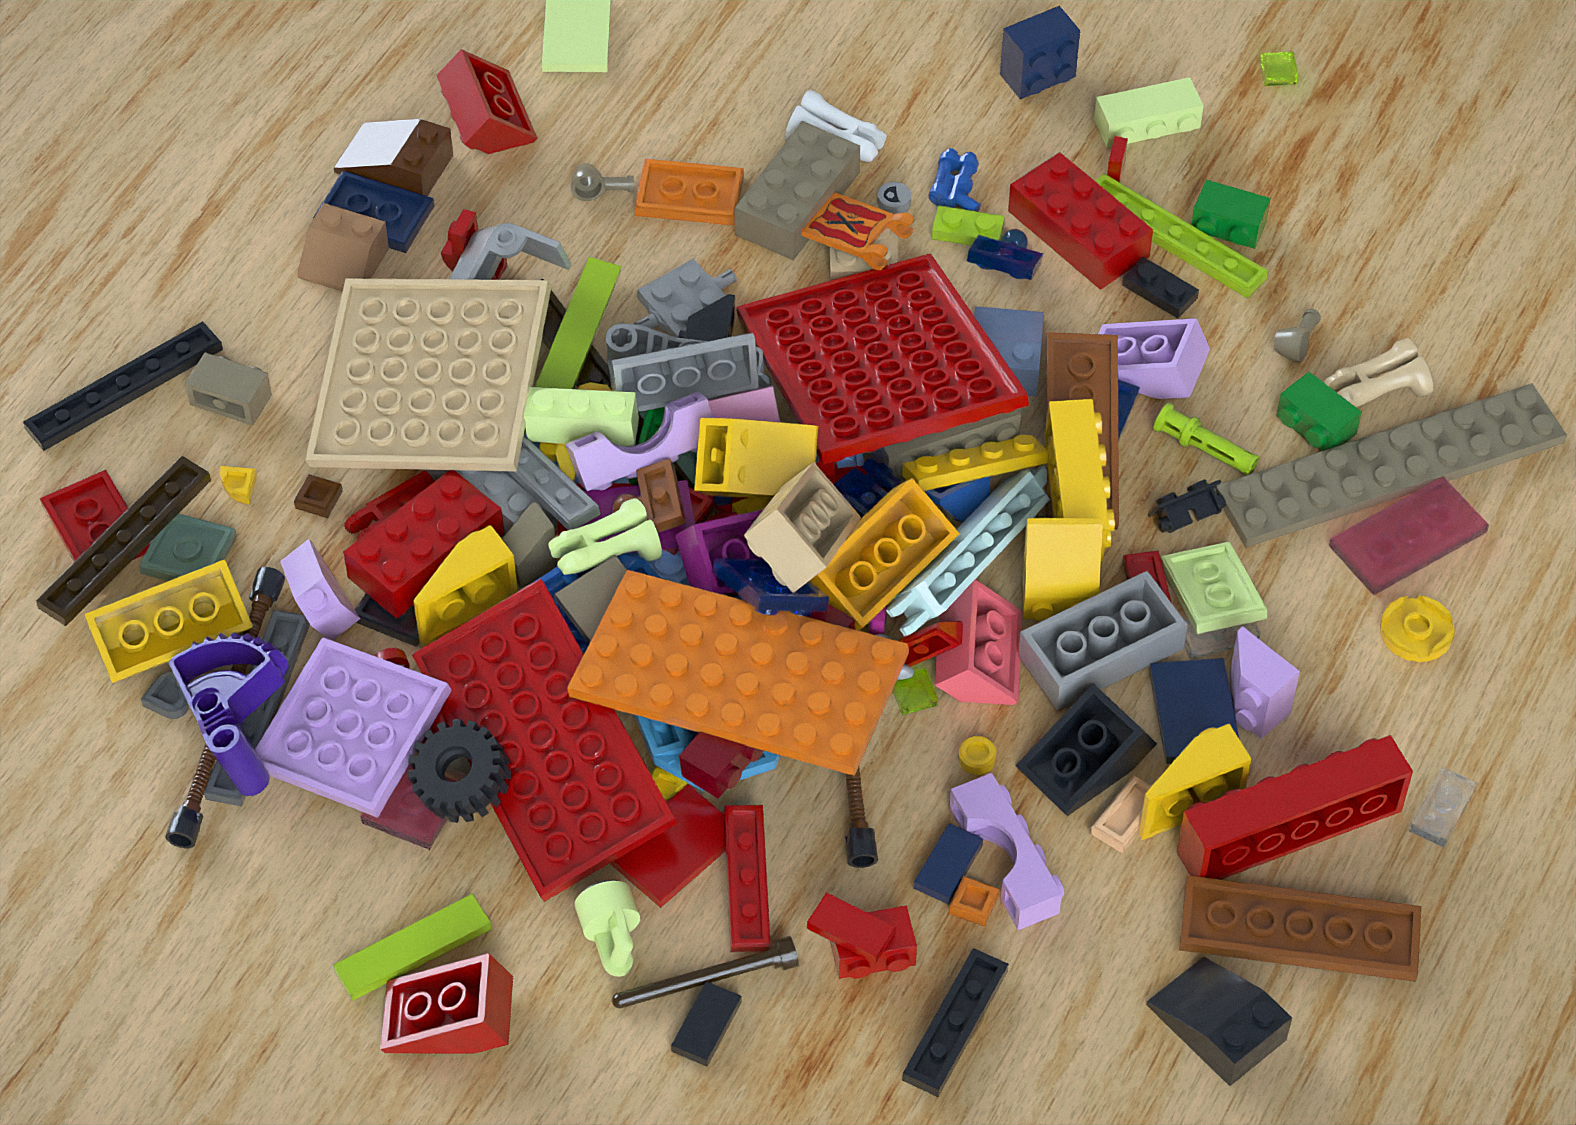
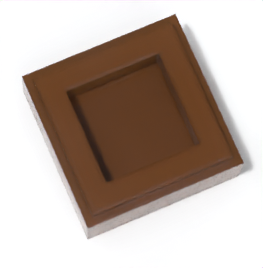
(318, 496)

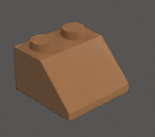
(342, 247)

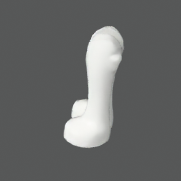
(819, 113)

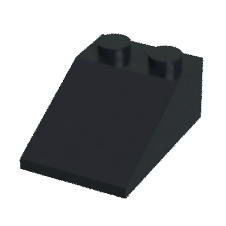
(1085, 751)
(1222, 1018)

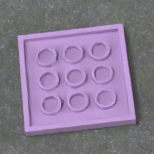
(350, 726)

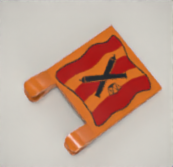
(855, 228)

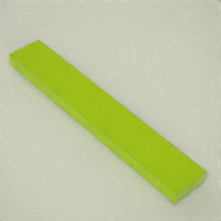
(1190, 243)
(579, 325)

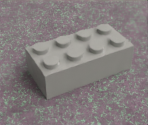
(1102, 640)

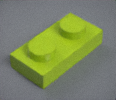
(965, 225)

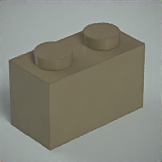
(228, 388)

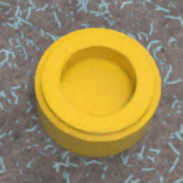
(977, 755)

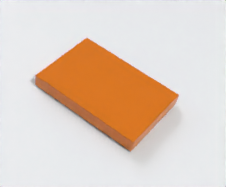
(689, 191)

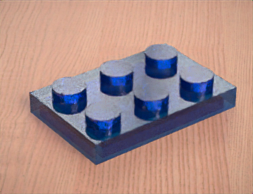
(759, 587)

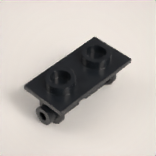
(1200, 499)

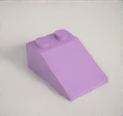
(1160, 355)

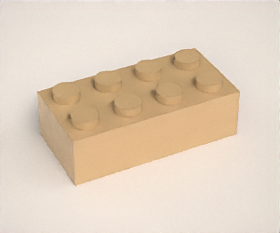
(802, 527)

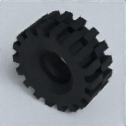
(477, 788)

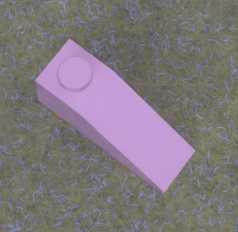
(318, 592)

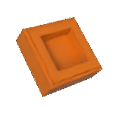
(974, 901)

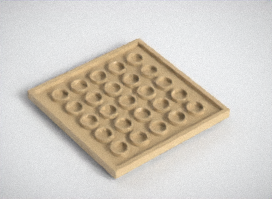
(429, 374)

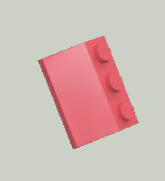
(988, 659)

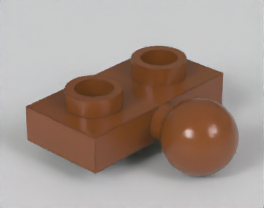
(658, 495)

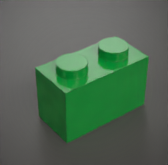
(1230, 213)
(1318, 413)

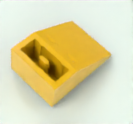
(751, 456)

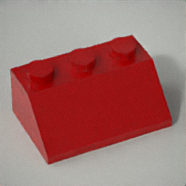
(485, 104)

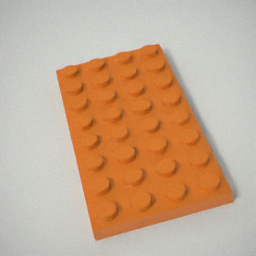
(739, 673)

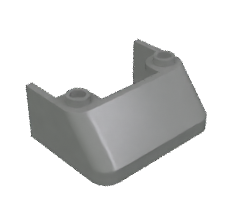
(505, 241)

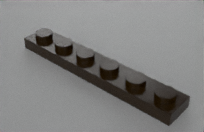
(123, 541)

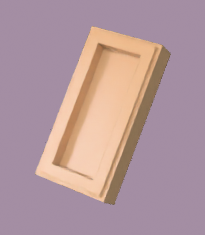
(1122, 818)

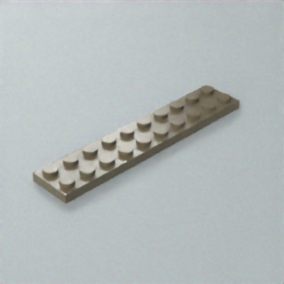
(1389, 464)

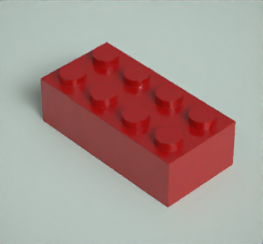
(1080, 220)
(413, 542)

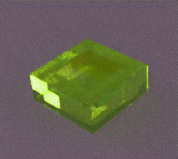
(1279, 68)
(915, 693)

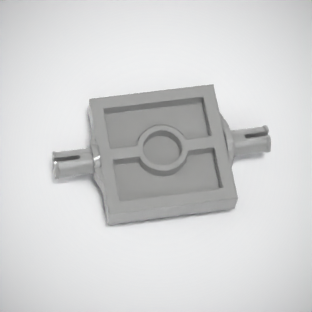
(680, 295)

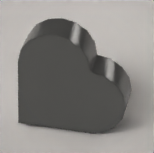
(166, 697)

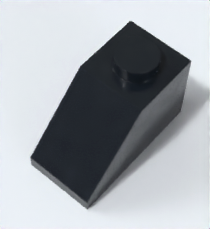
(712, 322)

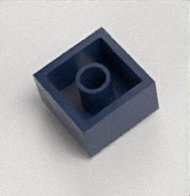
(1039, 52)

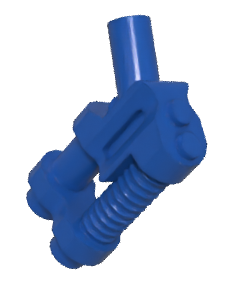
(951, 189)

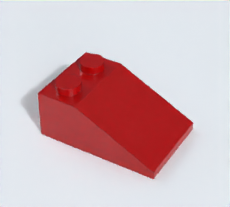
(449, 1009)

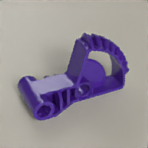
(228, 697)

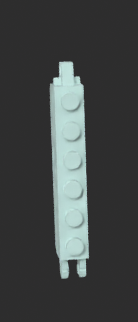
(977, 545)

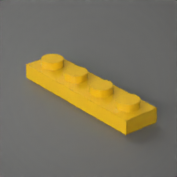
(976, 462)

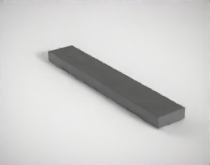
(287, 634)

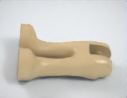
(1409, 370)

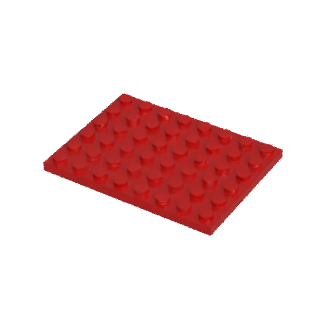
(881, 357)

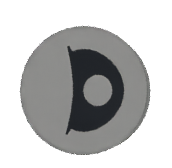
(894, 197)

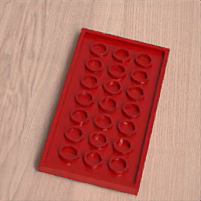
(576, 775)

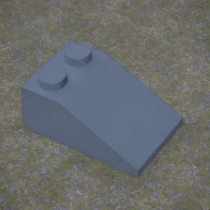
(1018, 340)

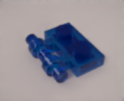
(865, 490)

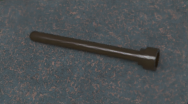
(779, 955)

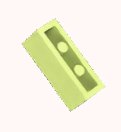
(1149, 112)
(569, 414)

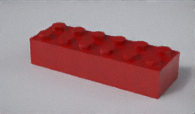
(1294, 810)

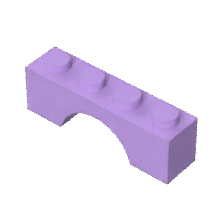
(601, 461)
(1029, 888)

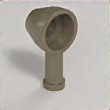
(589, 184)
(1294, 341)

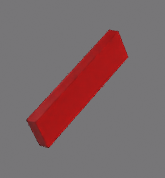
(746, 878)

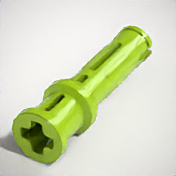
(1190, 432)

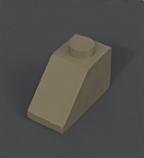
(529, 544)

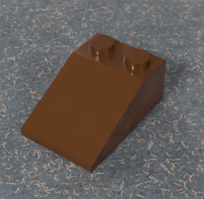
(399, 153)

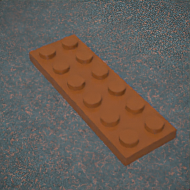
(1087, 368)
(1301, 928)

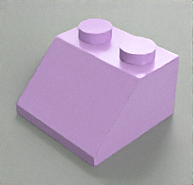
(1260, 684)

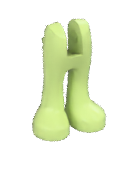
(582, 551)

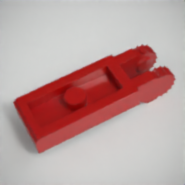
(387, 504)

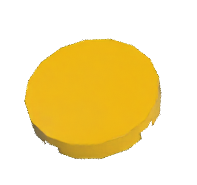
(1417, 628)

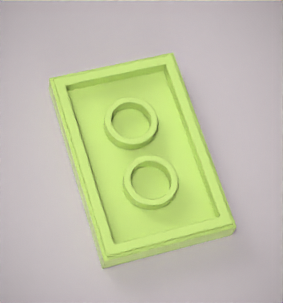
(576, 36)
(1213, 587)

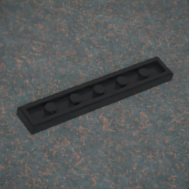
(122, 386)

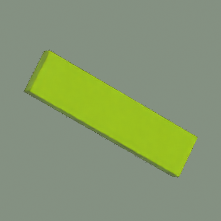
(412, 947)

